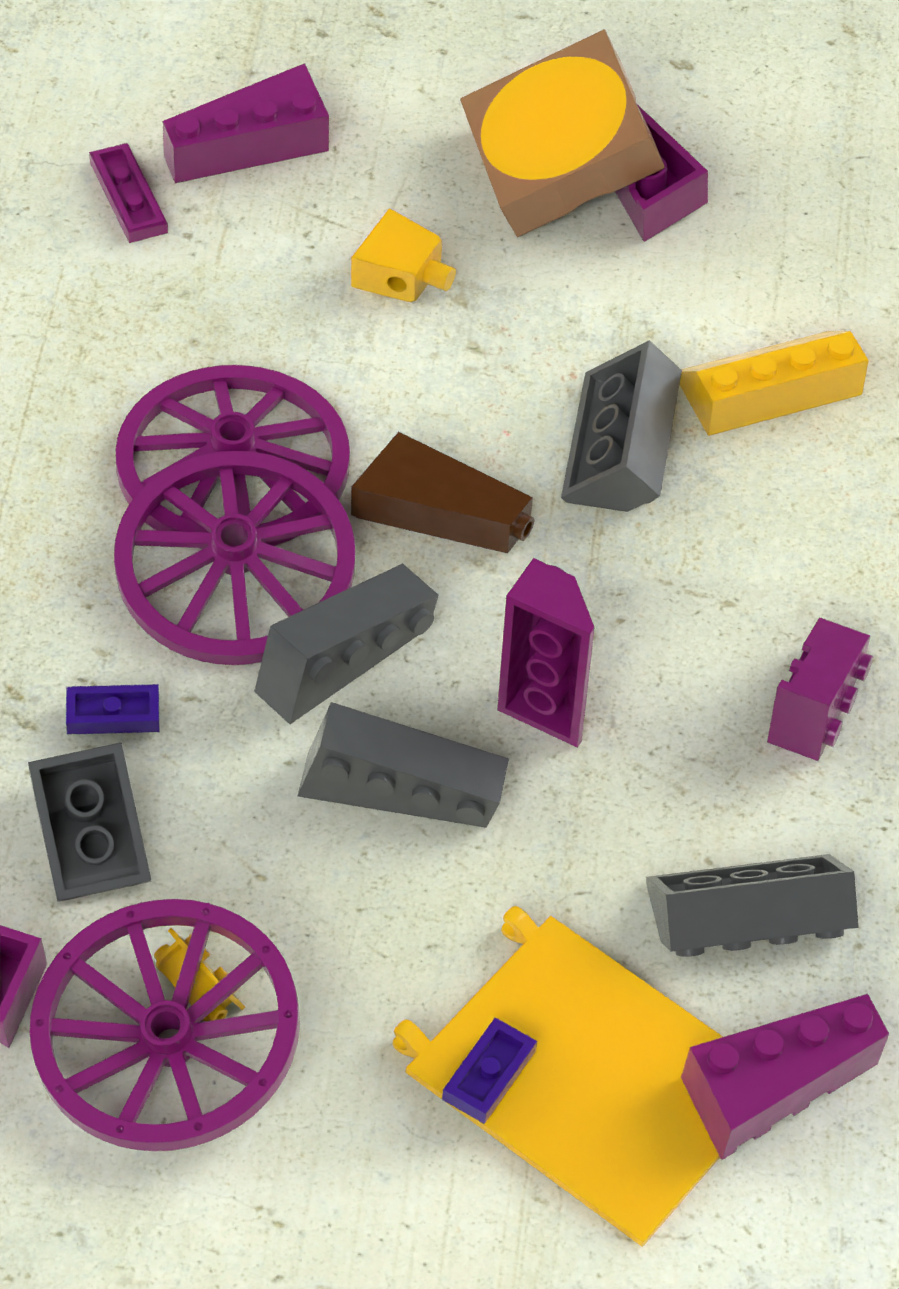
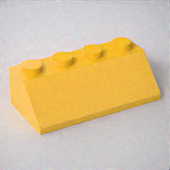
(775, 380)

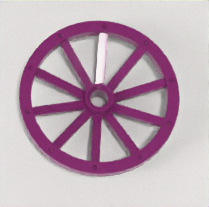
(230, 433)
(226, 558)
(162, 1016)

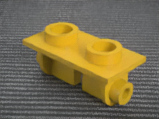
(170, 961)

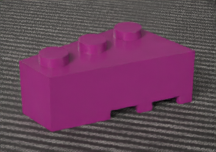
(819, 689)

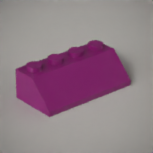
(546, 652)

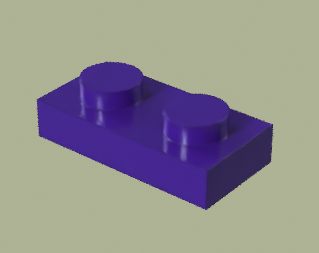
(112, 709)
(489, 1070)

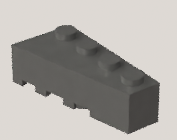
(341, 639)
(400, 770)

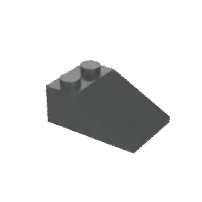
(89, 822)

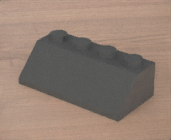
(623, 431)
(753, 904)

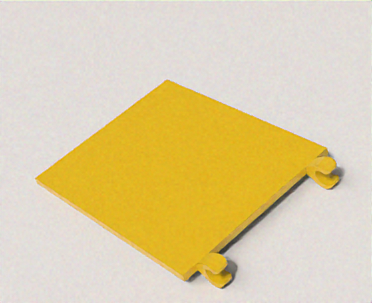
(602, 1091)

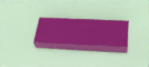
(128, 193)

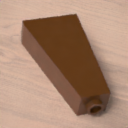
(440, 497)

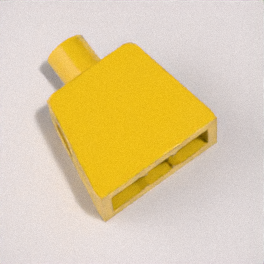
(400, 260)

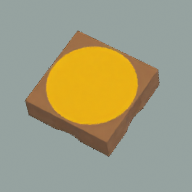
(561, 133)

